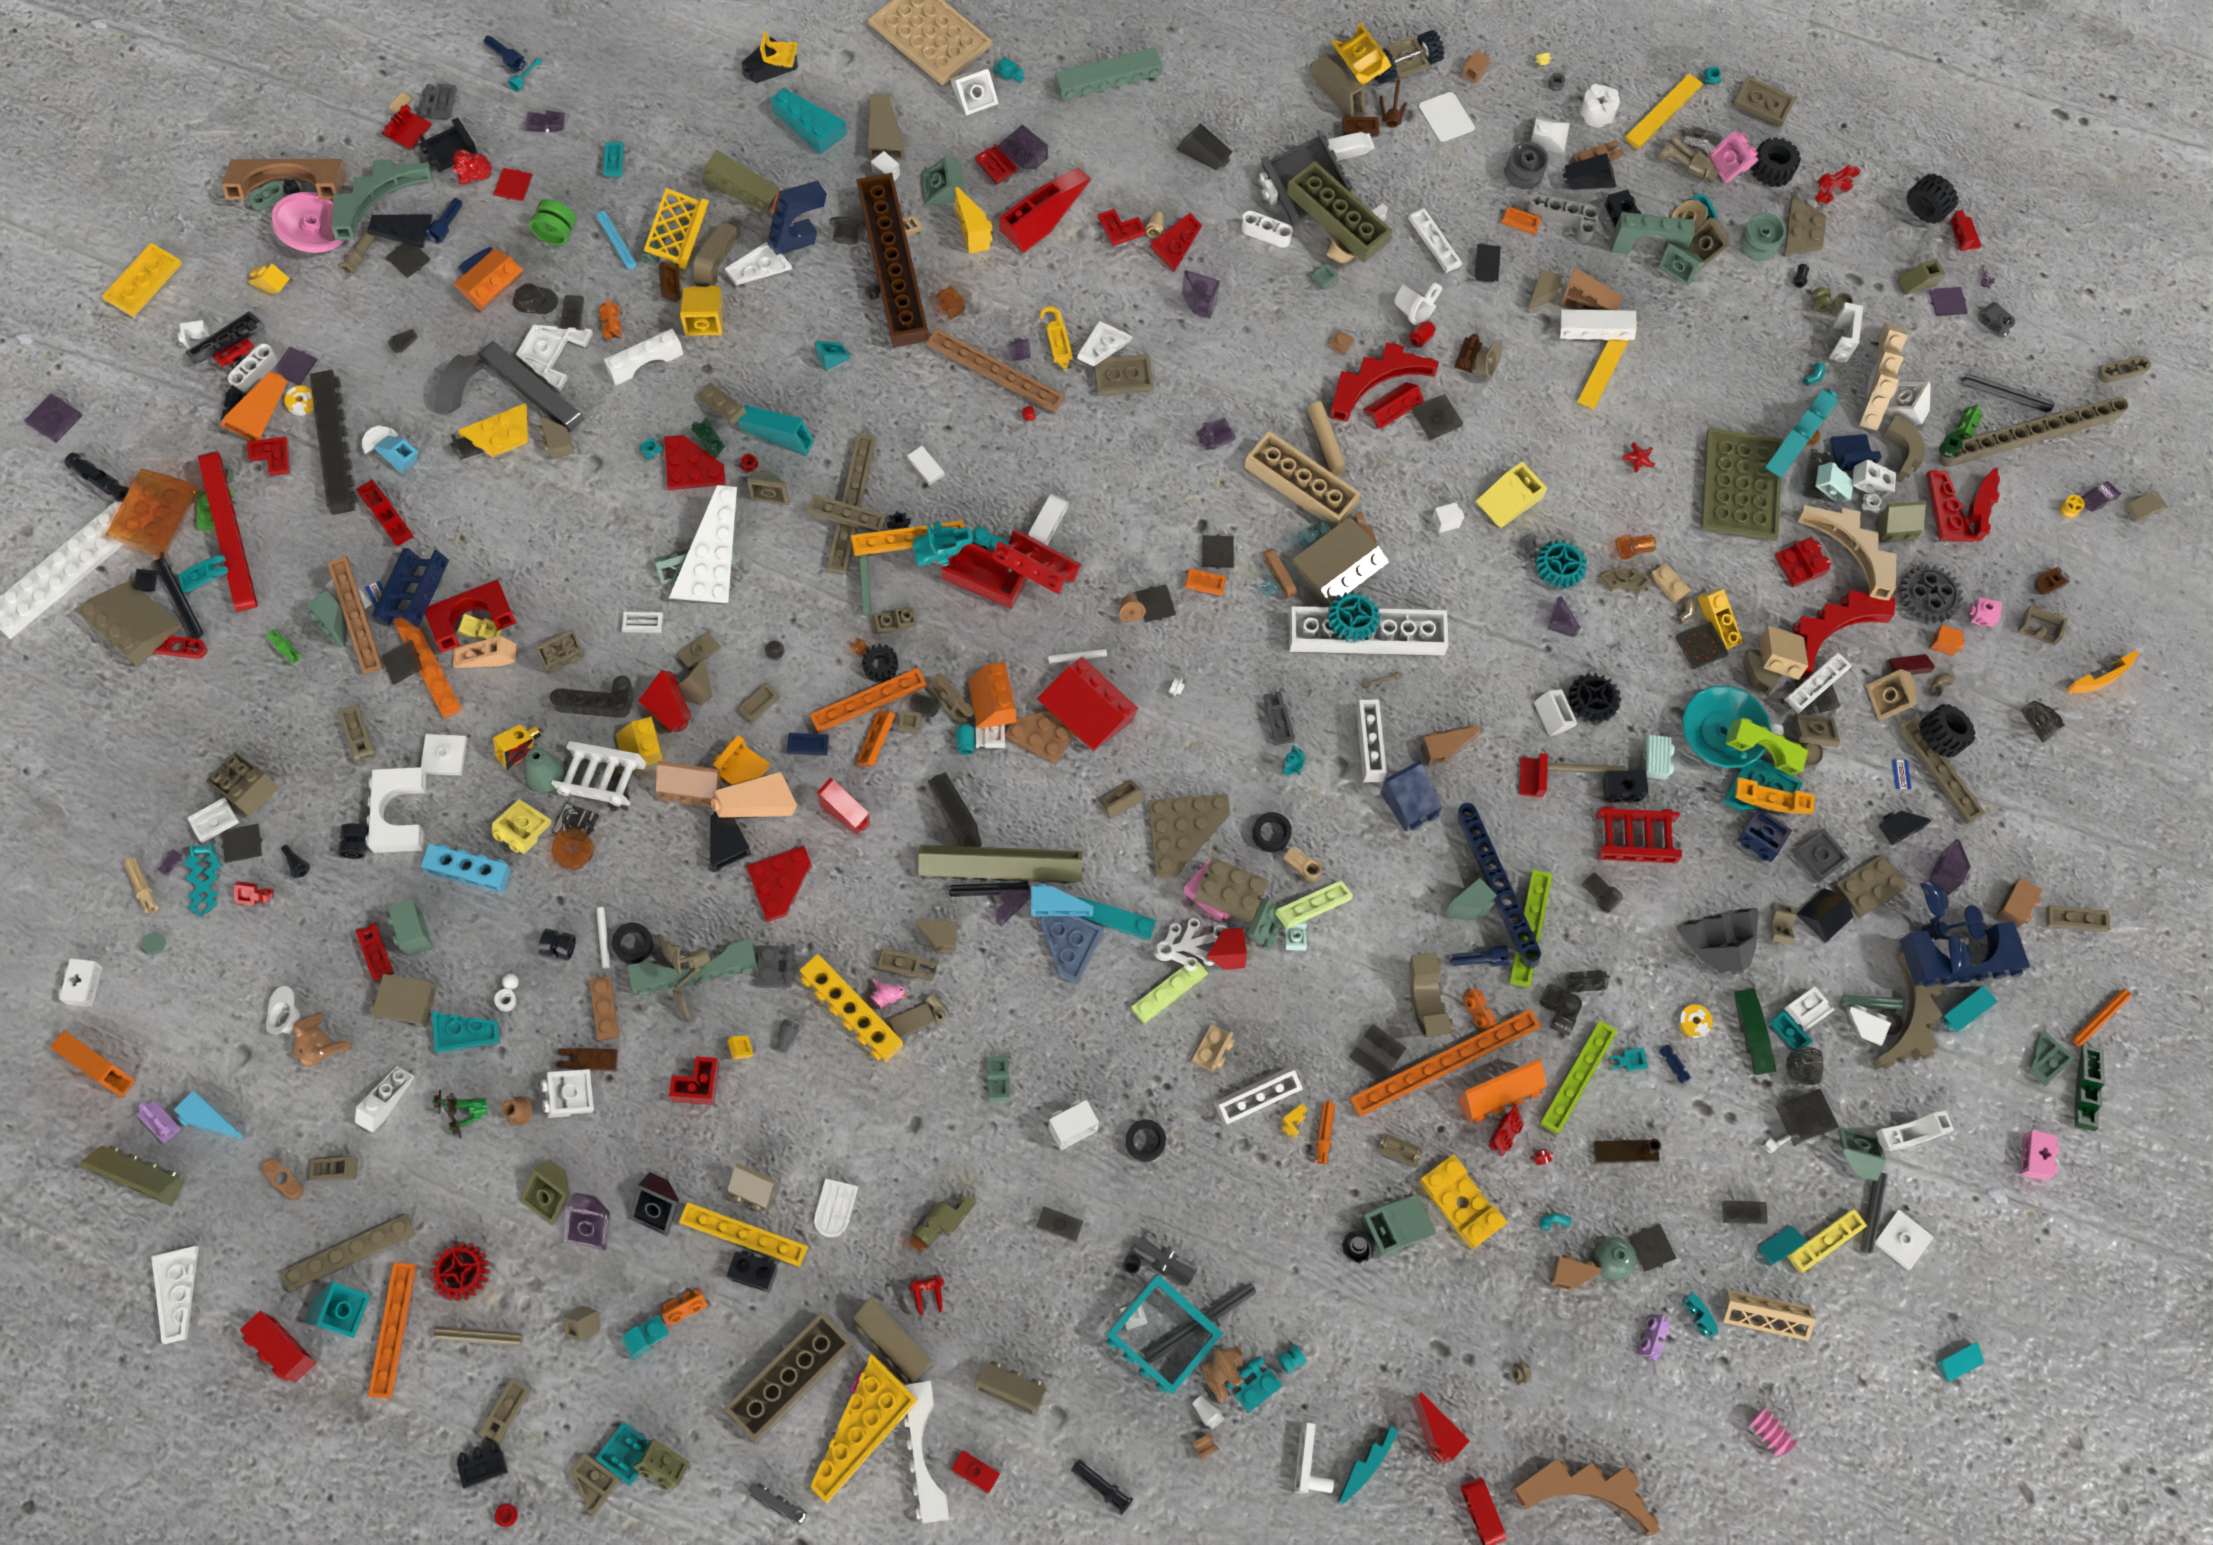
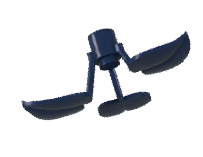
(1959, 951)

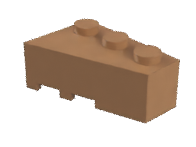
(1589, 294)

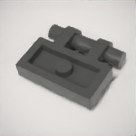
(443, 101)
(768, 966)

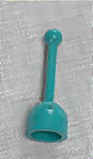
(516, 82)

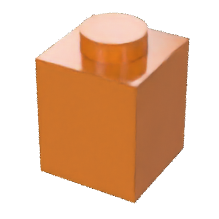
(1948, 640)

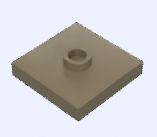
(1816, 730)

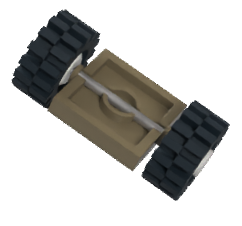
(1412, 56)

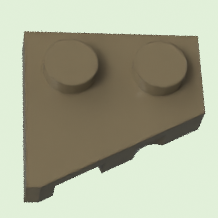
(594, 1482)

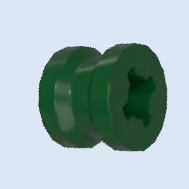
(1950, 450)

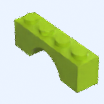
(1787, 755)

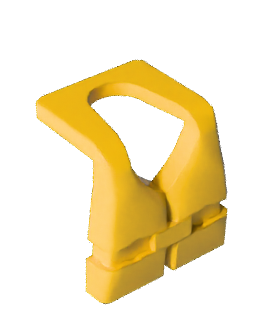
(785, 52)

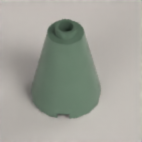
(542, 769)

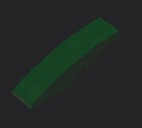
(1755, 1031)
(2088, 1088)

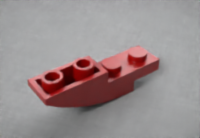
(1982, 502)

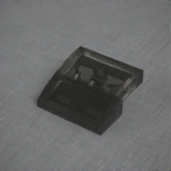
(1377, 1052)

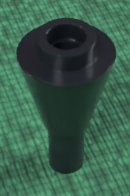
(297, 866)

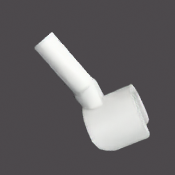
(1770, 1146)

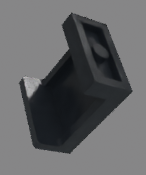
(444, 145)

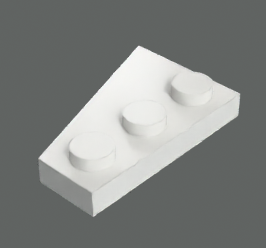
(756, 265)
(1103, 343)

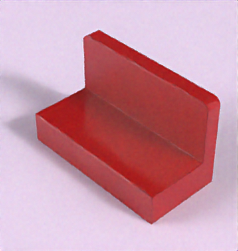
(1964, 231)
(1533, 776)

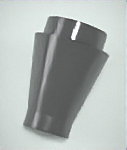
(787, 1032)

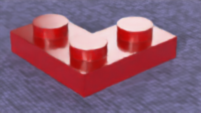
(1118, 231)
(274, 450)

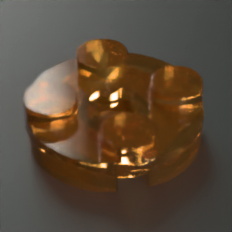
(564, 840)

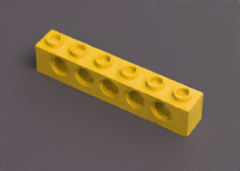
(817, 968)

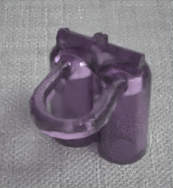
(1215, 434)

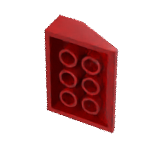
(1088, 704)

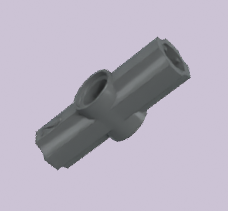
(1164, 1260)

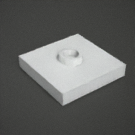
(444, 754)
(1903, 1240)

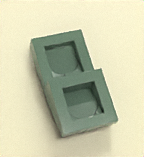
(998, 1079)

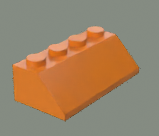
(1503, 1091)

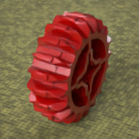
(442, 1274)

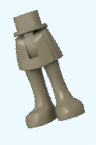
(1697, 165)

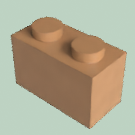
(2020, 902)

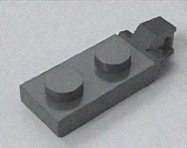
(778, 1504)

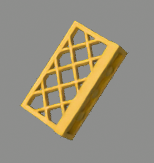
(692, 228)

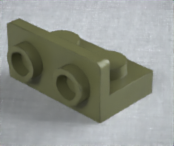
(662, 1465)

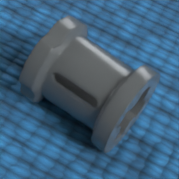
(1530, 546)

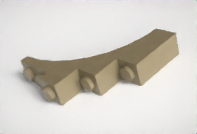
(1921, 1016)

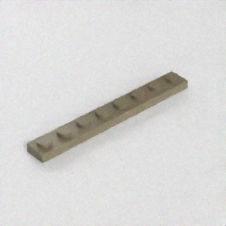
(853, 495)

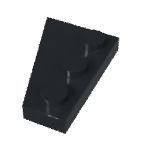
(401, 227)

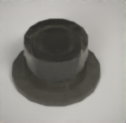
(846, 229)

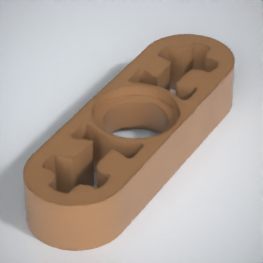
(1279, 573)

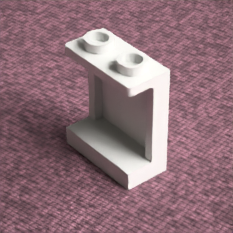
(1849, 321)

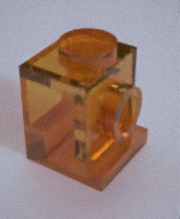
(951, 302)

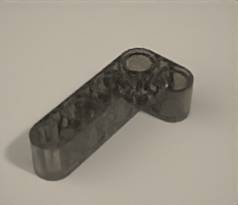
(562, 697)

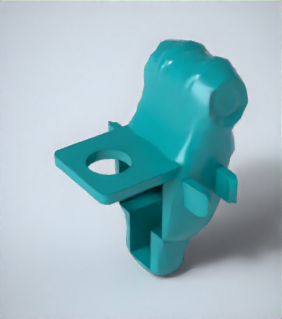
(940, 544)

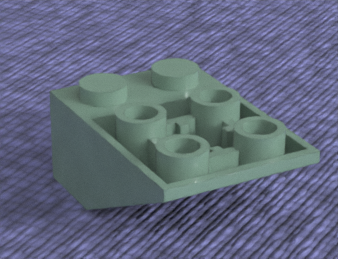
(1398, 1225)

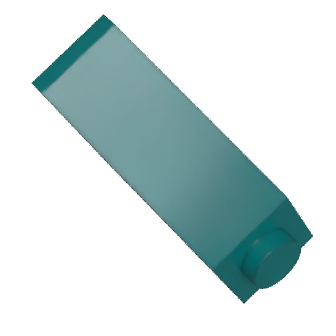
(1969, 1009)

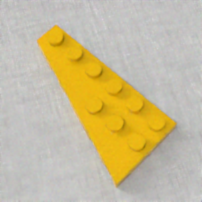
(867, 1420)

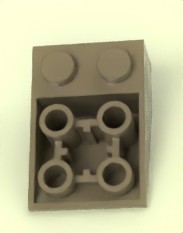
(559, 651)
(242, 784)

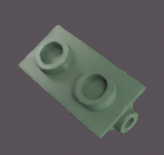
(645, 256)

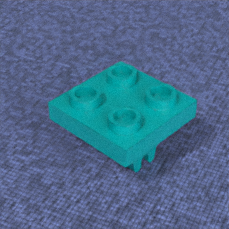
(623, 1452)

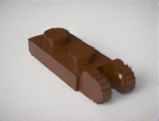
(589, 1058)

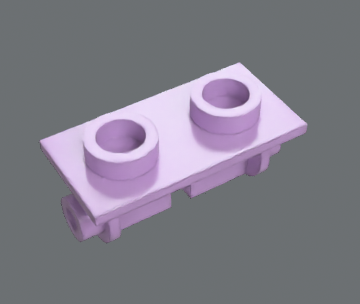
(158, 1121)
(1656, 1327)

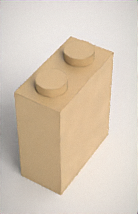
(1783, 652)

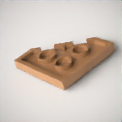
(1041, 735)

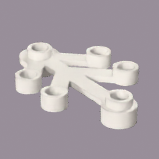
(1187, 944)

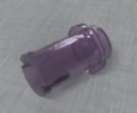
(170, 862)

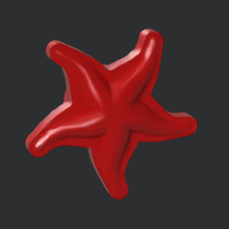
(1639, 457)

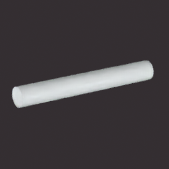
(1075, 656)
(603, 940)

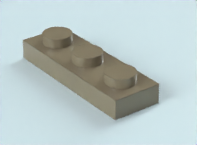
(721, 403)
(2078, 918)

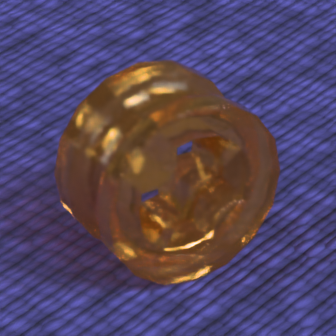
(859, 647)

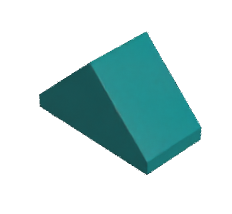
(831, 353)

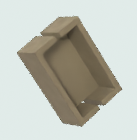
(1231, 890)

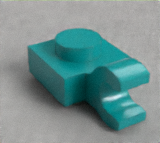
(1008, 69)

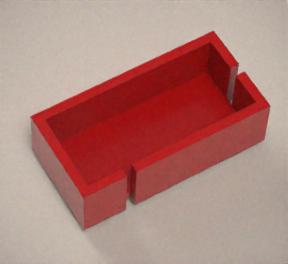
(982, 575)

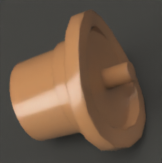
(1131, 609)
(518, 1110)

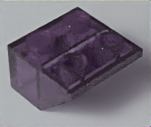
(1025, 148)

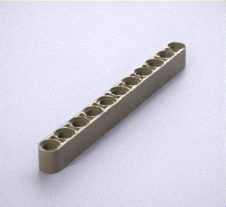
(2037, 430)

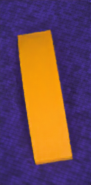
(2088, 684)
(1774, 799)

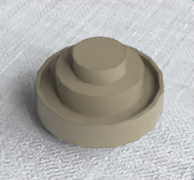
(1814, 755)

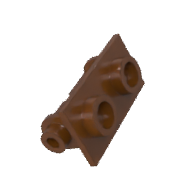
(1468, 353)

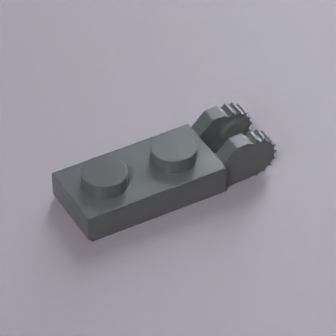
(1279, 720)

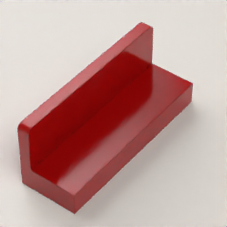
(1394, 404)

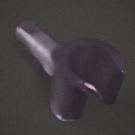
(1986, 281)

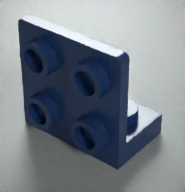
(1852, 450)

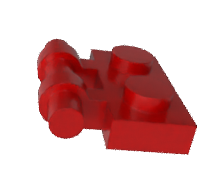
(232, 352)

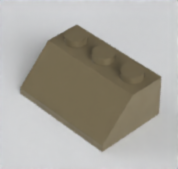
(1010, 1387)

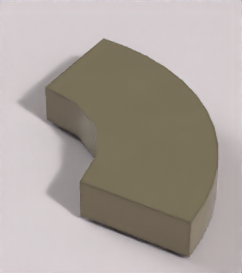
(1626, 579)

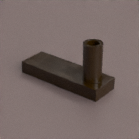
(1627, 1151)

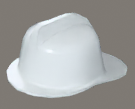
(282, 1012)

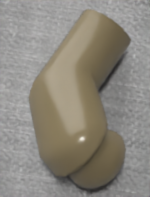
(1690, 608)
(938, 1007)

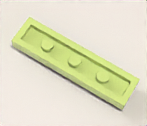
(1313, 904)
(1168, 992)

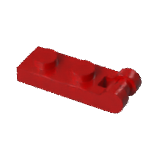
(374, 952)

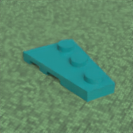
(461, 1033)

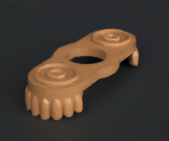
(291, 1187)

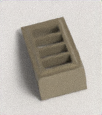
(347, 1168)

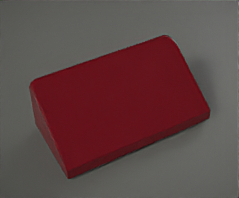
(1914, 664)

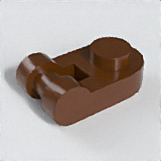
(2047, 584)

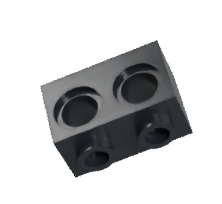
(750, 1276)

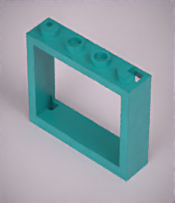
(1131, 1356)

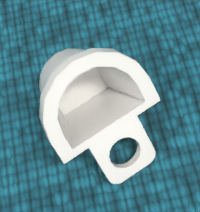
(1416, 306)

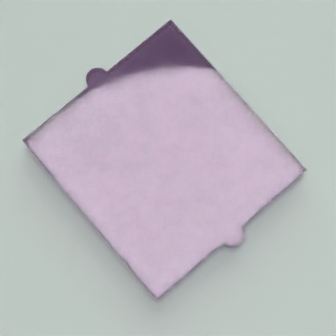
(1948, 301)
(295, 365)

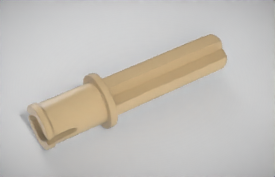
(143, 893)

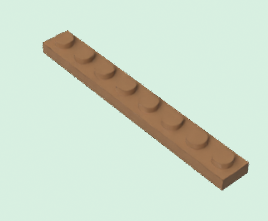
(995, 370)

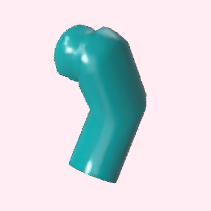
(1817, 376)

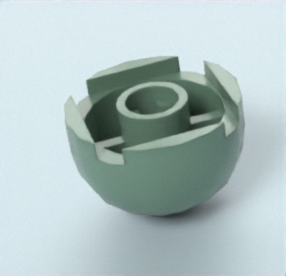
(1615, 1258)

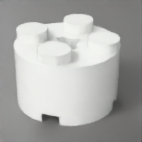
(1599, 105)

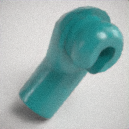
(1554, 1218)

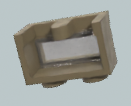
(2043, 625)

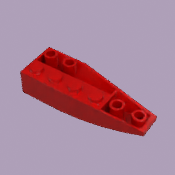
(1042, 210)

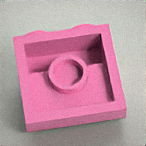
(1733, 156)

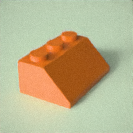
(489, 279)
(992, 696)

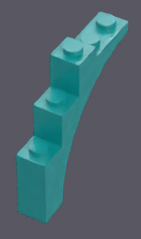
(1803, 432)

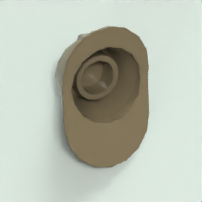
(1487, 360)

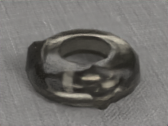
(1899, 1022)

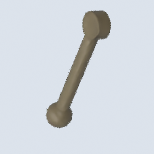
(1365, 684)

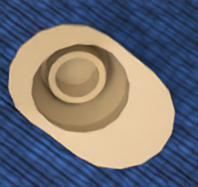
(1339, 252)

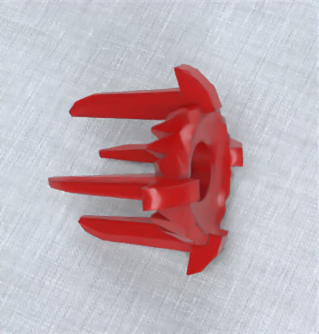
(918, 1286)

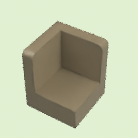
(581, 1323)

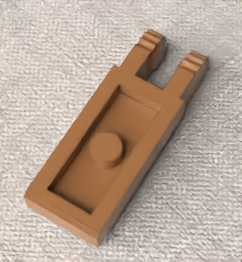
(1602, 149)

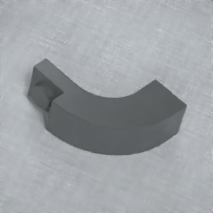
(453, 381)

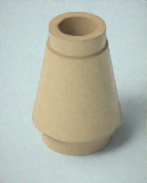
(1155, 225)

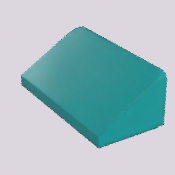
(1790, 1030)
(1781, 1245)
(1961, 1362)

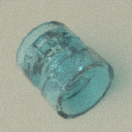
(1309, 535)

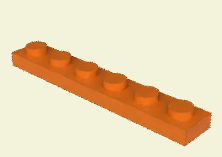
(431, 670)
(868, 700)
(392, 1331)

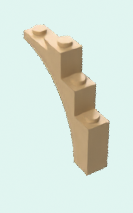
(1885, 378)
(1863, 544)

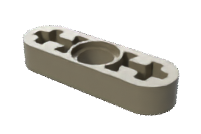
(2129, 364)

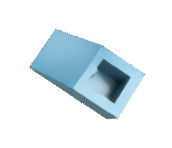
(397, 452)

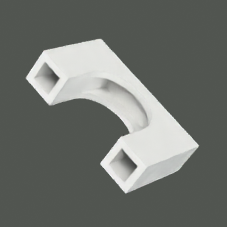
(385, 786)

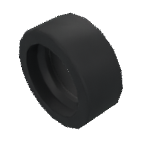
(1279, 819)
(624, 930)
(1147, 1124)

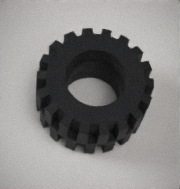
(1778, 151)
(1932, 198)
(1947, 730)

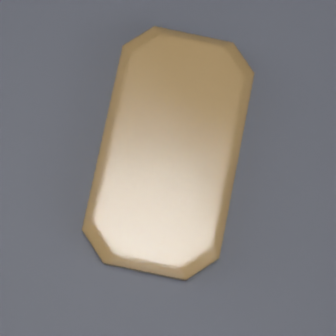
(401, 99)

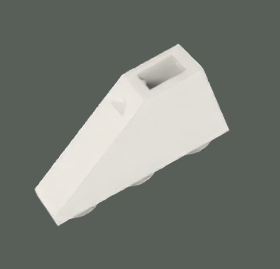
(382, 1099)

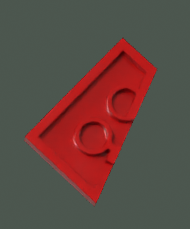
(1176, 241)

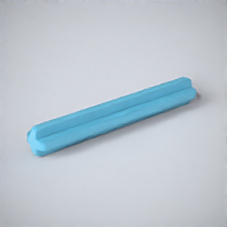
(616, 240)

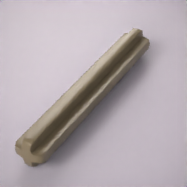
(478, 1336)

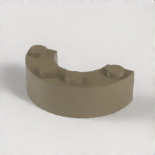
(1425, 995)

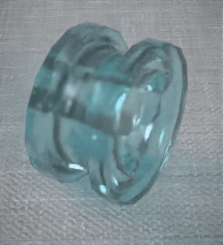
(1270, 587)

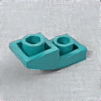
(1705, 1321)

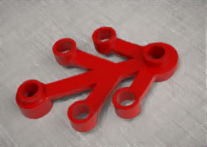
(1840, 180)

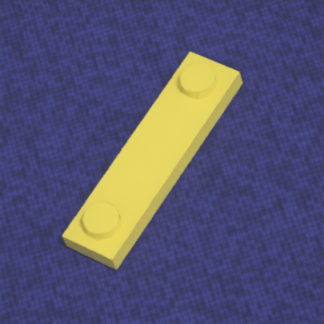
(1826, 1241)

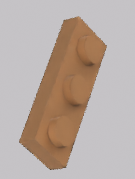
(604, 1008)

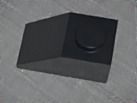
(1902, 825)

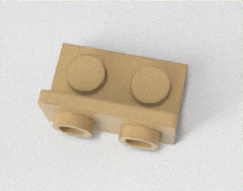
(1213, 1048)

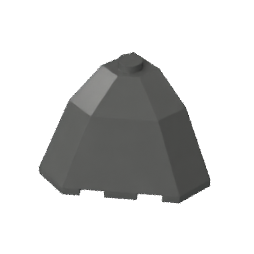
(1725, 940)

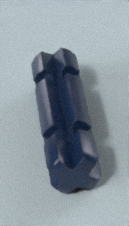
(1675, 1063)

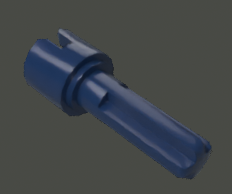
(510, 56)
(439, 228)
(1494, 956)

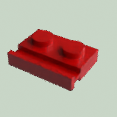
(996, 164)

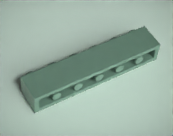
(1108, 74)

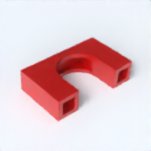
(445, 613)

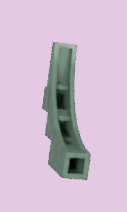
(367, 190)

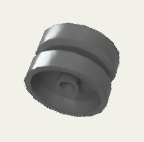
(1526, 165)

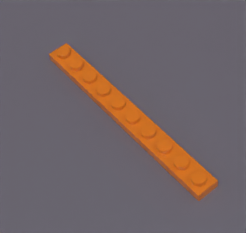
(1444, 1063)

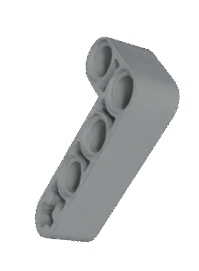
(1566, 212)

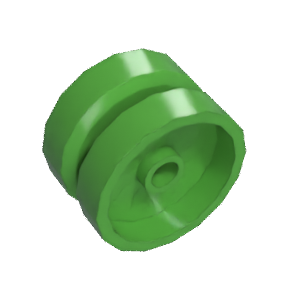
(552, 222)

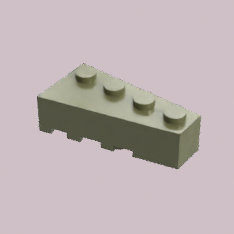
(739, 182)

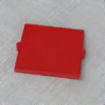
(513, 184)

